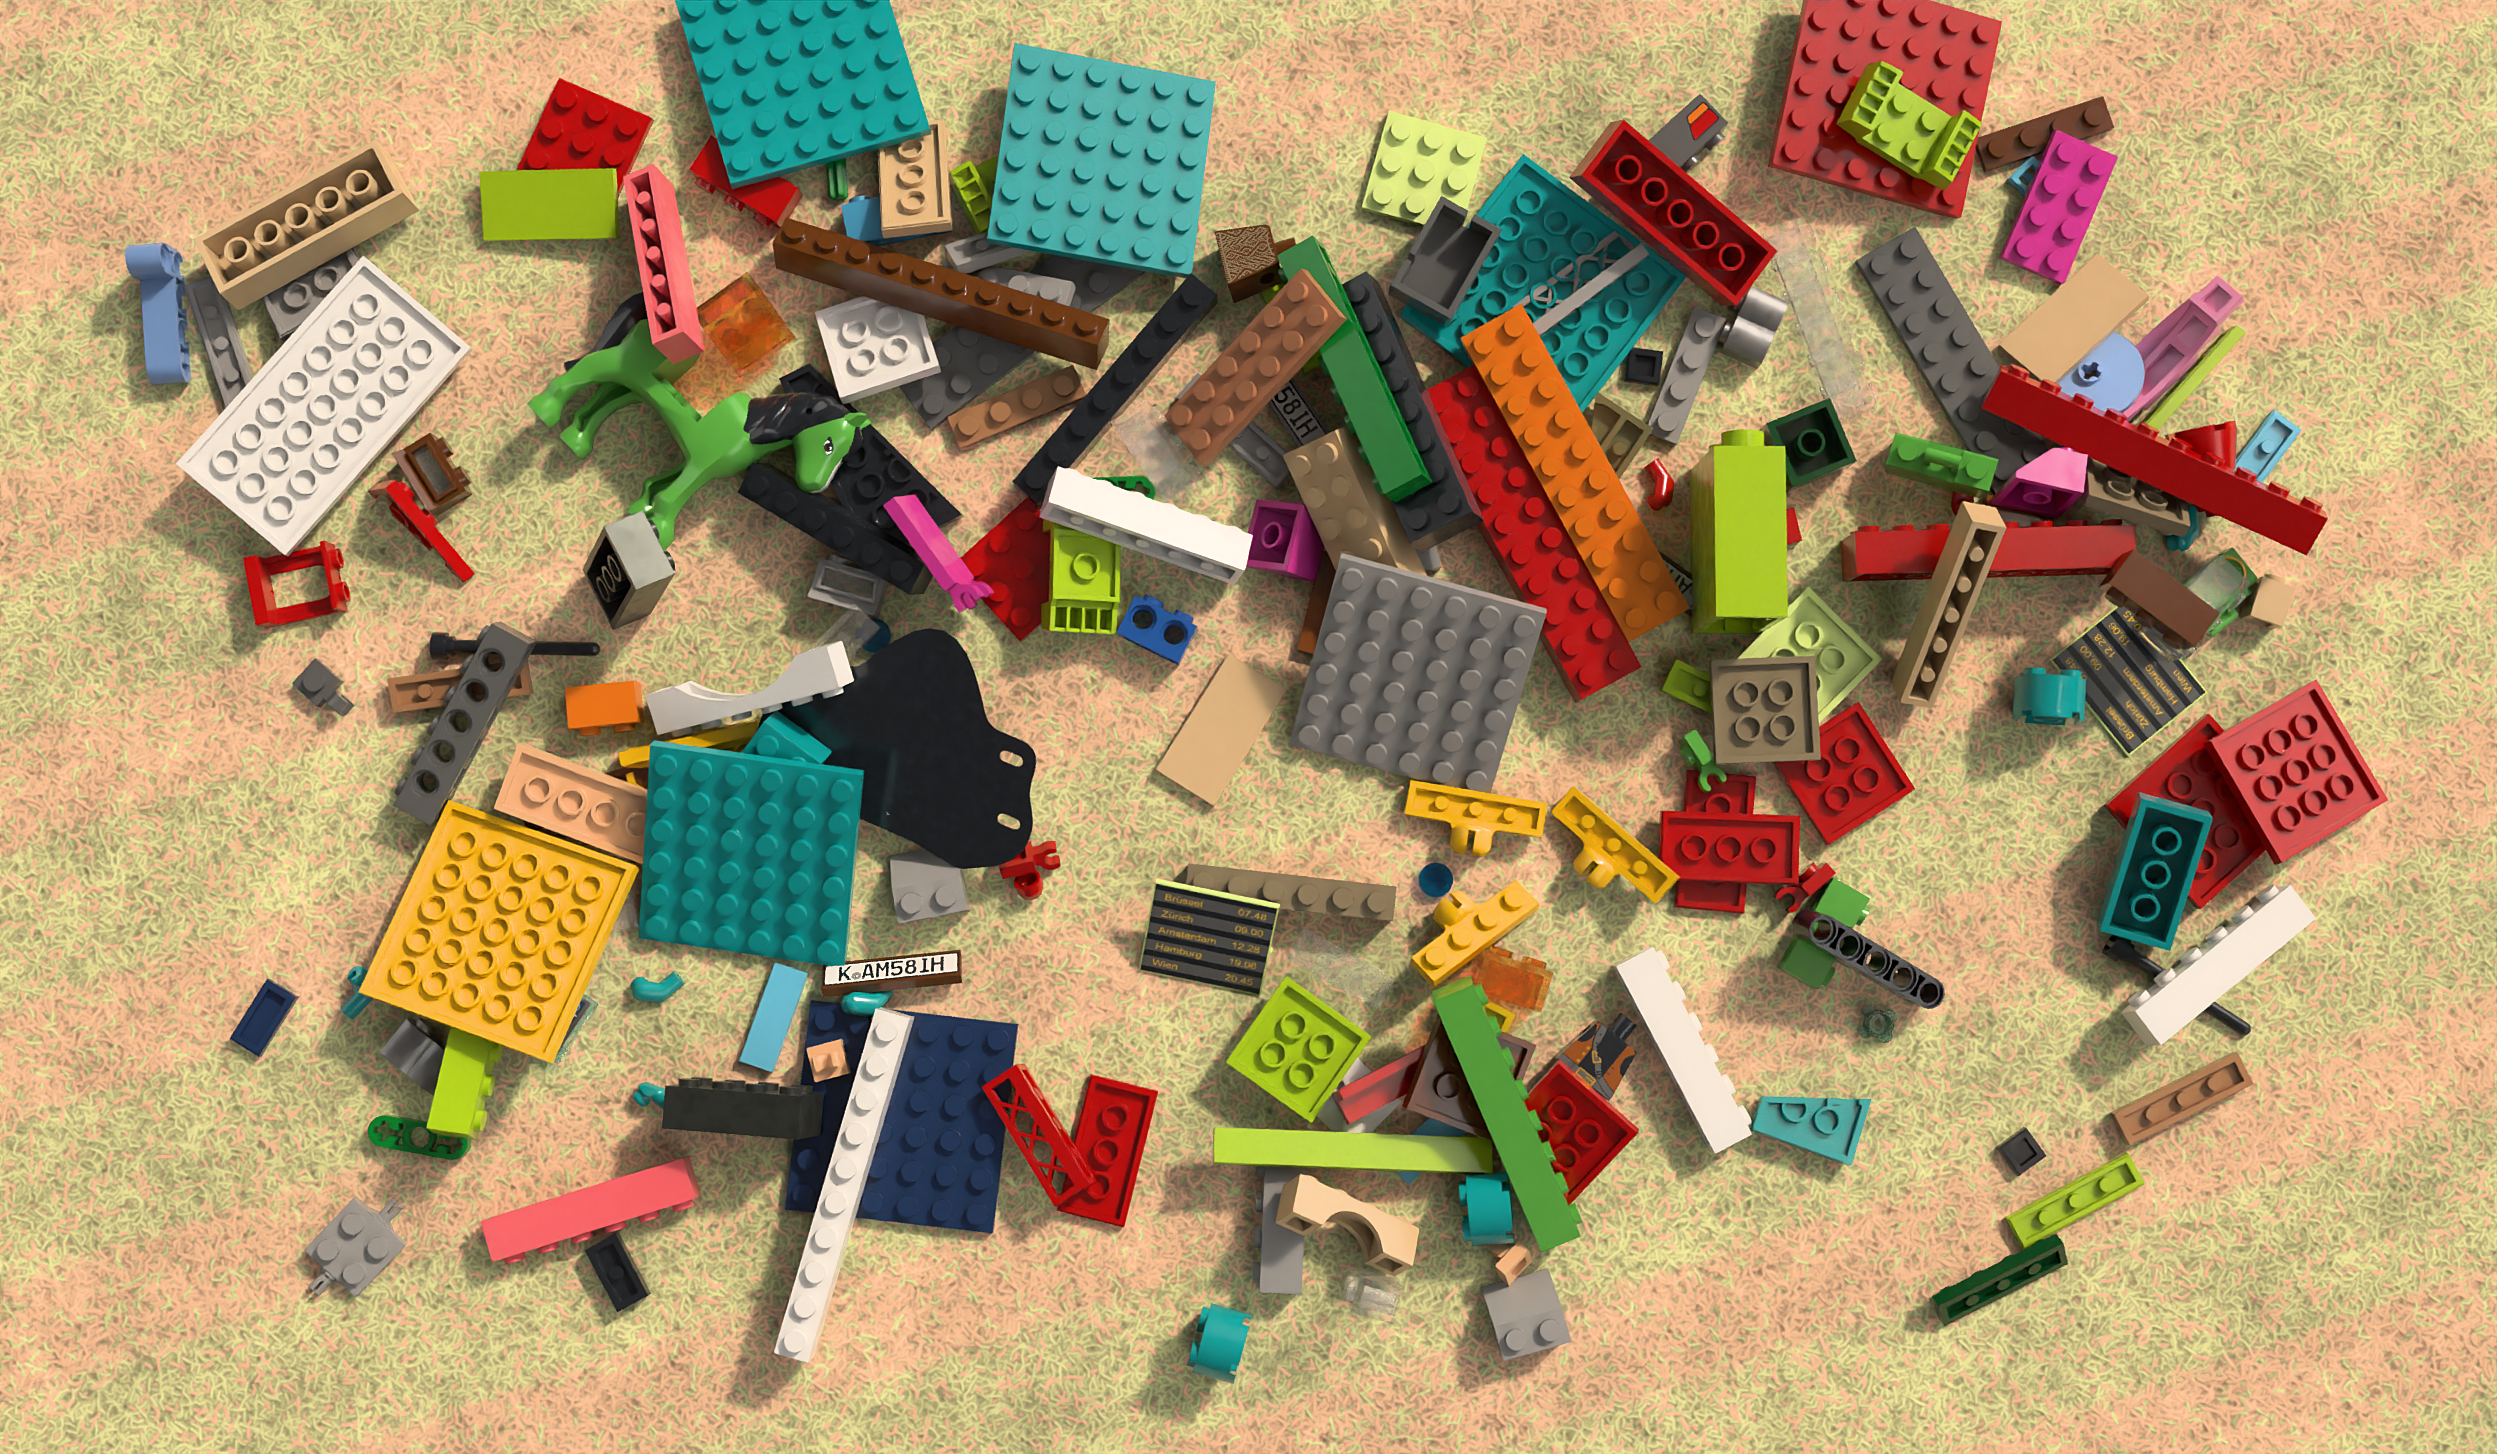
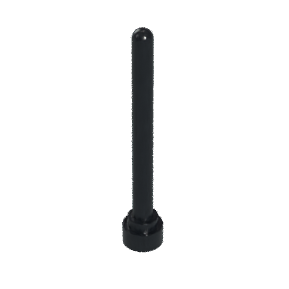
(445, 646)
(2124, 951)

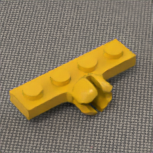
(1475, 814)
(1611, 848)
(1470, 929)

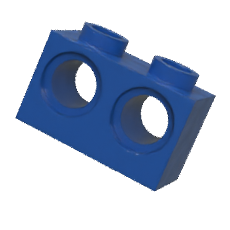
(1153, 637)

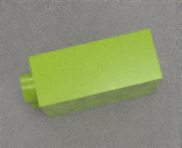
(1738, 536)

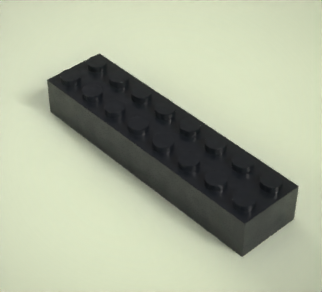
(1447, 503)

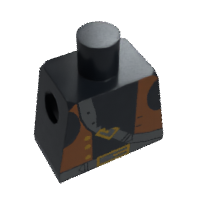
(1601, 1054)

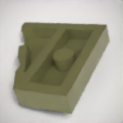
(1618, 433)

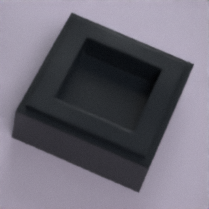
(1644, 366)
(2021, 1151)

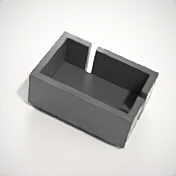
(1444, 262)

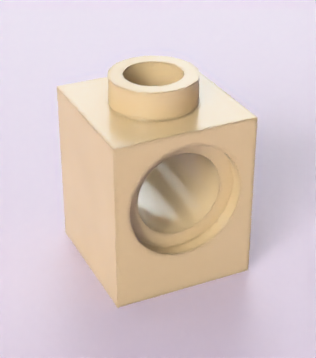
(2268, 602)

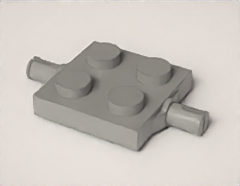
(356, 1246)

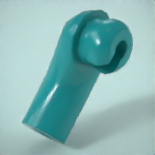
(2180, 543)
(656, 992)
(357, 1001)
(865, 1003)
(647, 1093)

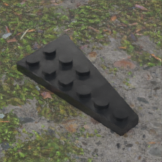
(875, 470)

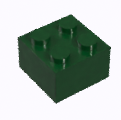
(1812, 443)

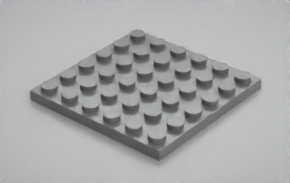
(1416, 675)

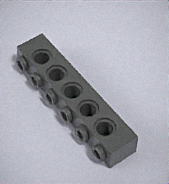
(411, 792)

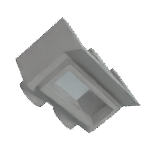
(844, 585)

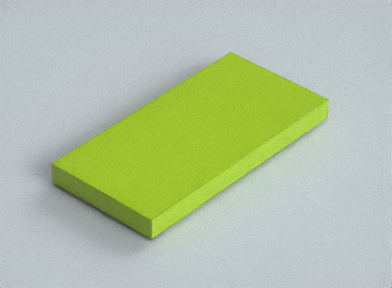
(549, 204)

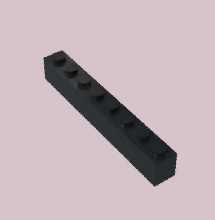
(1118, 387)

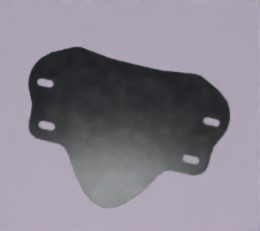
(926, 751)

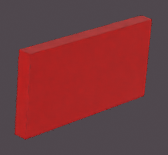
(1731, 796)
(1730, 847)
(1112, 1145)

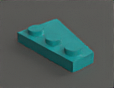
(1813, 1124)

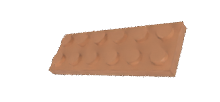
(1254, 367)

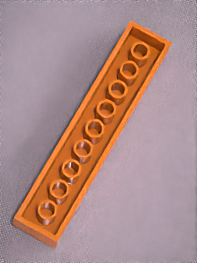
(1574, 472)

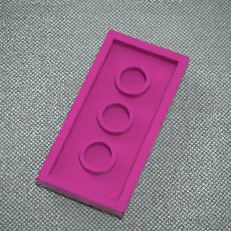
(2058, 207)

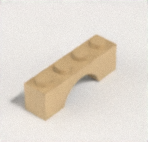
(1385, 1239)

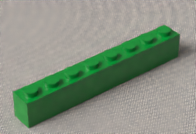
(1360, 383)

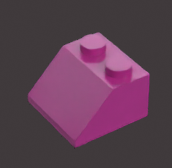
(2045, 484)
(1284, 540)

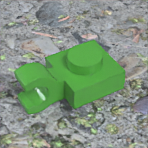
(1697, 754)

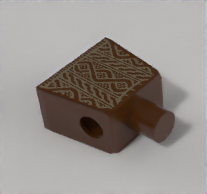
(1250, 259)

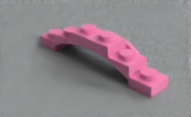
(2178, 339)

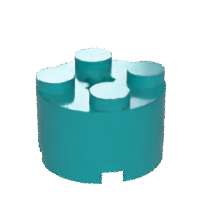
(2049, 697)
(1488, 1209)
(1220, 1343)

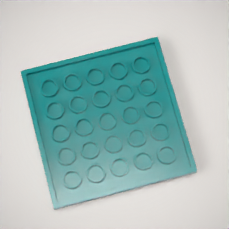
(801, 81)
(1101, 161)
(1541, 234)
(749, 853)

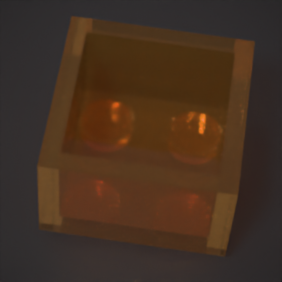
(743, 324)
(1511, 980)

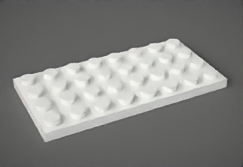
(324, 406)

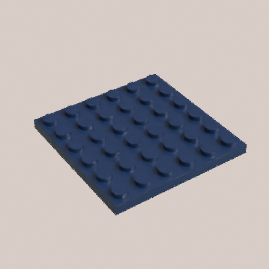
(940, 1132)

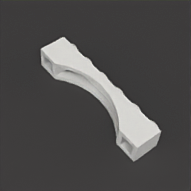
(690, 704)

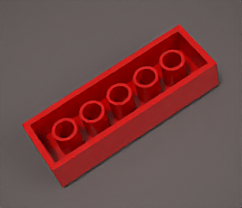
(1673, 213)

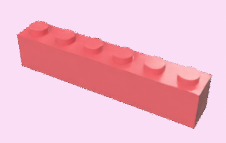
(663, 264)
(590, 1209)

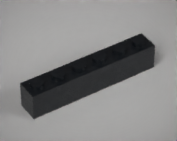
(836, 528)

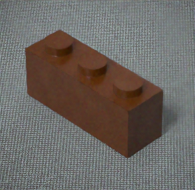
(2158, 600)

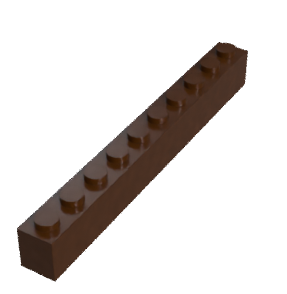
(941, 293)

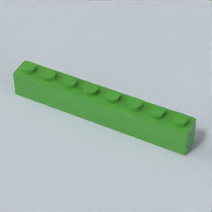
(1506, 1113)

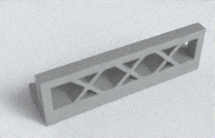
(1591, 287)

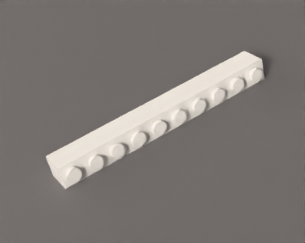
(844, 1185)

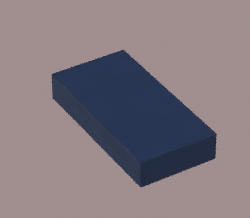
(264, 1017)

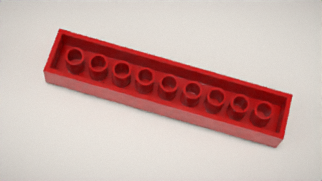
(1532, 540)

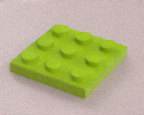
(1298, 1049)

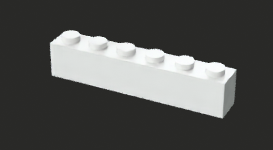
(1146, 525)
(2217, 964)
(1683, 1050)

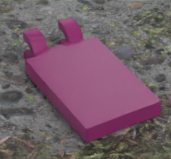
(936, 552)

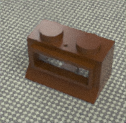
(434, 473)

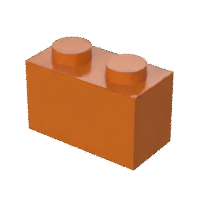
(604, 707)

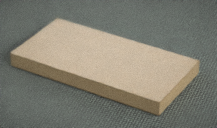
(915, 185)
(2073, 321)
(1221, 729)

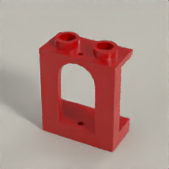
(261, 592)

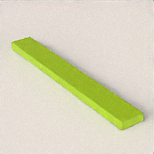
(1351, 1151)

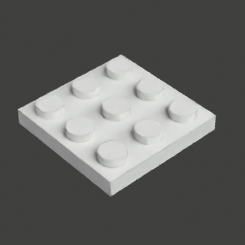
(875, 347)

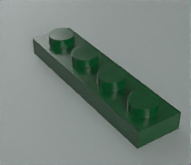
(2000, 1279)

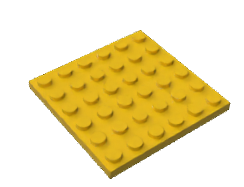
(499, 931)

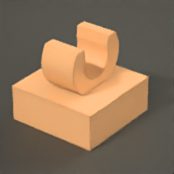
(828, 1060)
(1511, 1261)

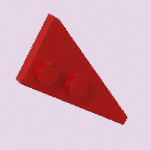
(420, 524)

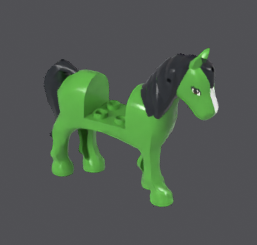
(712, 446)

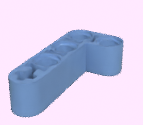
(162, 311)

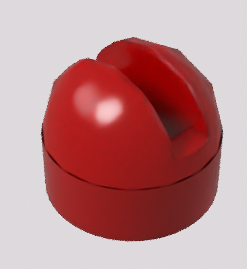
(1029, 885)

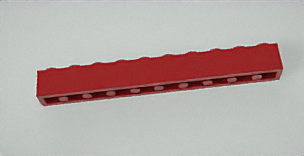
(2154, 459)

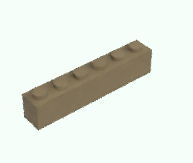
(1299, 892)

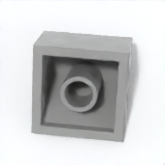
(926, 886)
(1526, 1315)

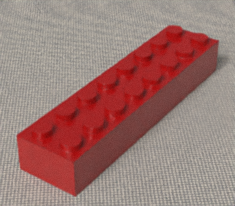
(2021, 553)

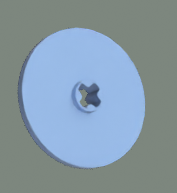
(2118, 375)

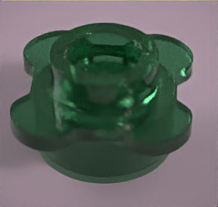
(1886, 1019)

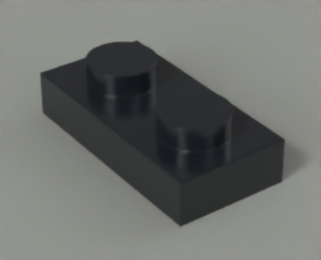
(617, 1272)

